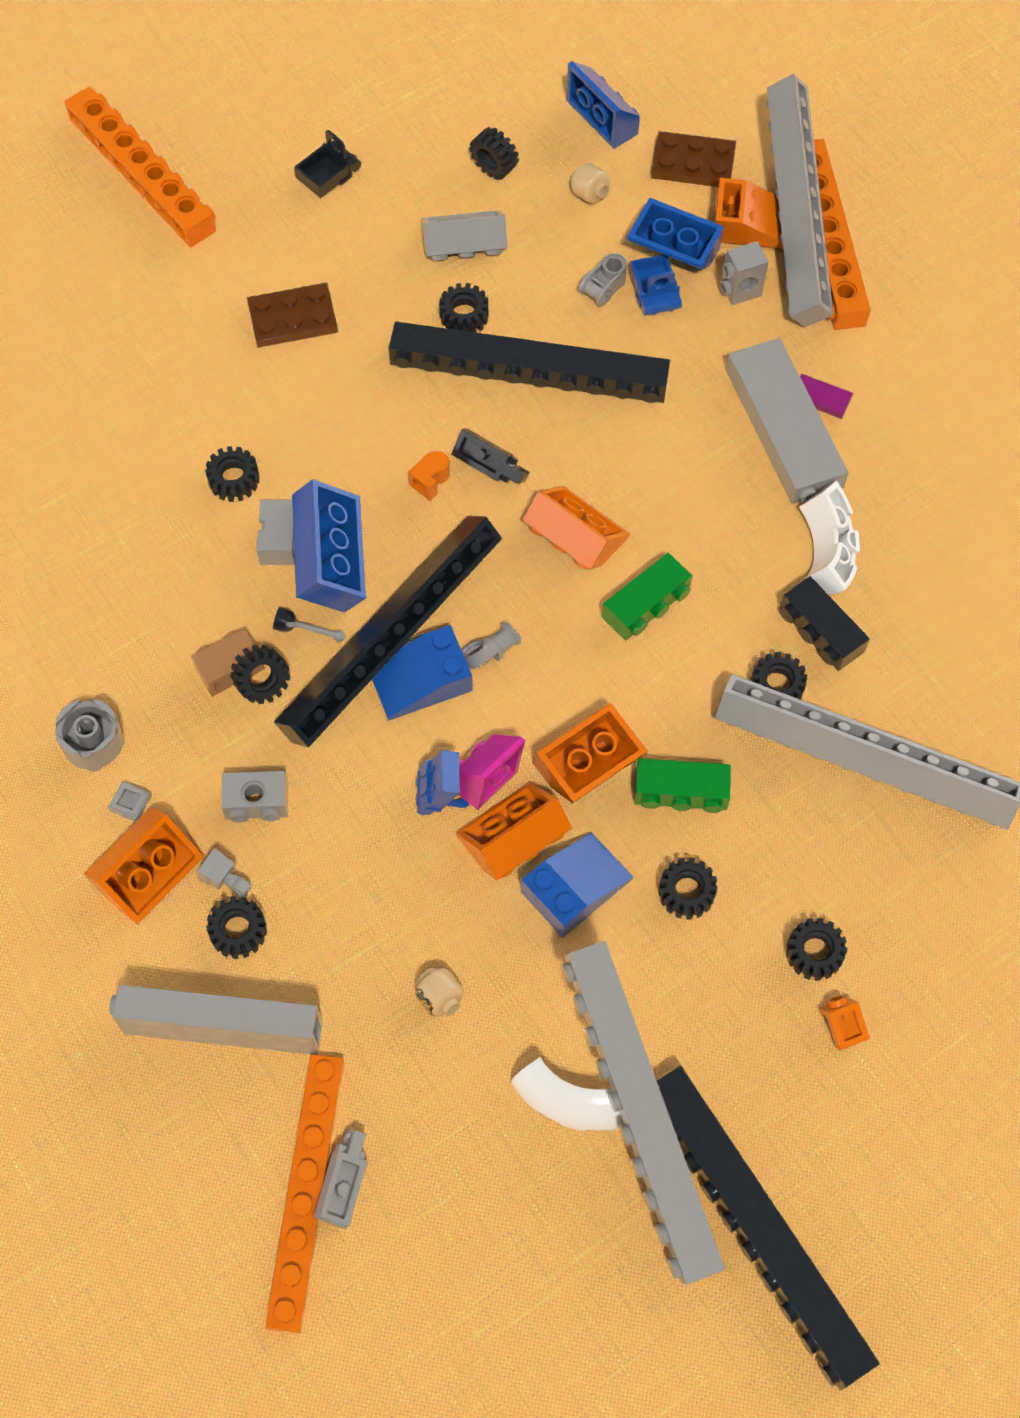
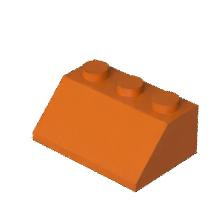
(574, 527)
(589, 754)
(514, 830)
(144, 865)

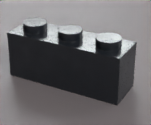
(823, 623)

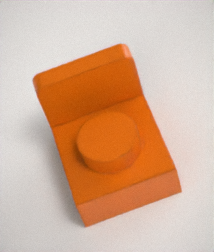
(845, 1021)

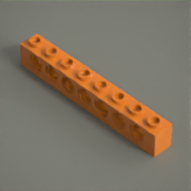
(141, 166)
(848, 291)

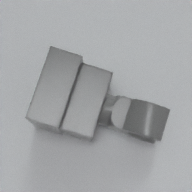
(218, 871)

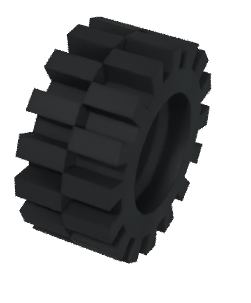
(493, 153)
(464, 296)
(229, 460)
(248, 663)
(783, 666)
(694, 871)
(821, 931)
(241, 945)

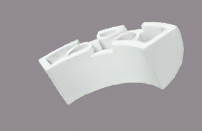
(833, 539)
(564, 1102)

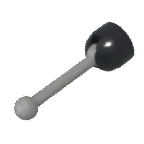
(286, 621)

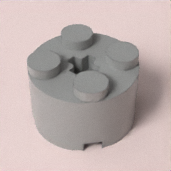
(89, 734)

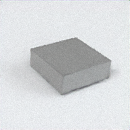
(129, 801)

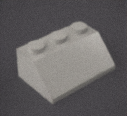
(464, 234)

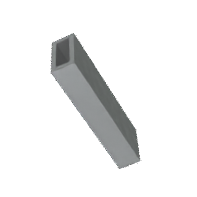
(785, 420)
(217, 1019)

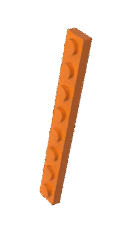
(305, 1185)

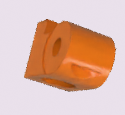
(428, 473)

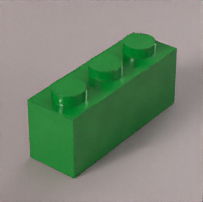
(647, 597)
(682, 785)

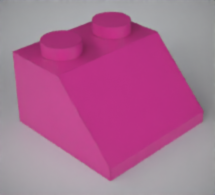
(489, 768)

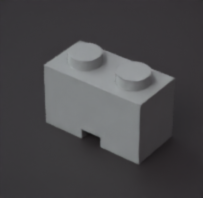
(276, 538)

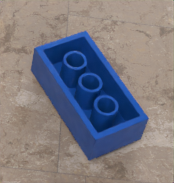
(328, 546)

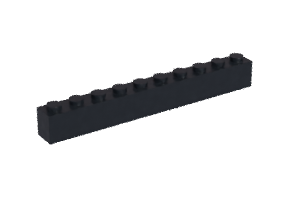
(529, 362)
(387, 631)
(765, 1235)

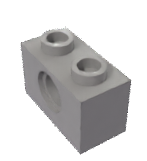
(744, 273)
(242, 785)

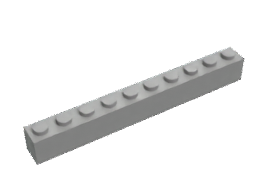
(799, 201)
(870, 751)
(643, 1114)

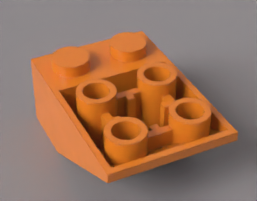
(747, 213)

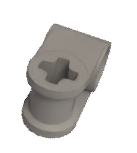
(602, 282)

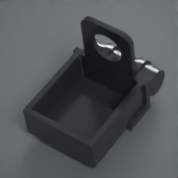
(327, 166)

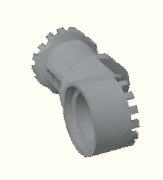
(493, 647)

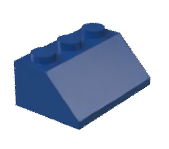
(601, 105)
(677, 234)

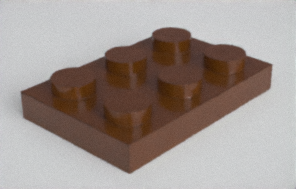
(693, 159)
(292, 314)

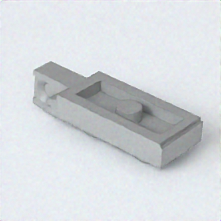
(342, 1181)

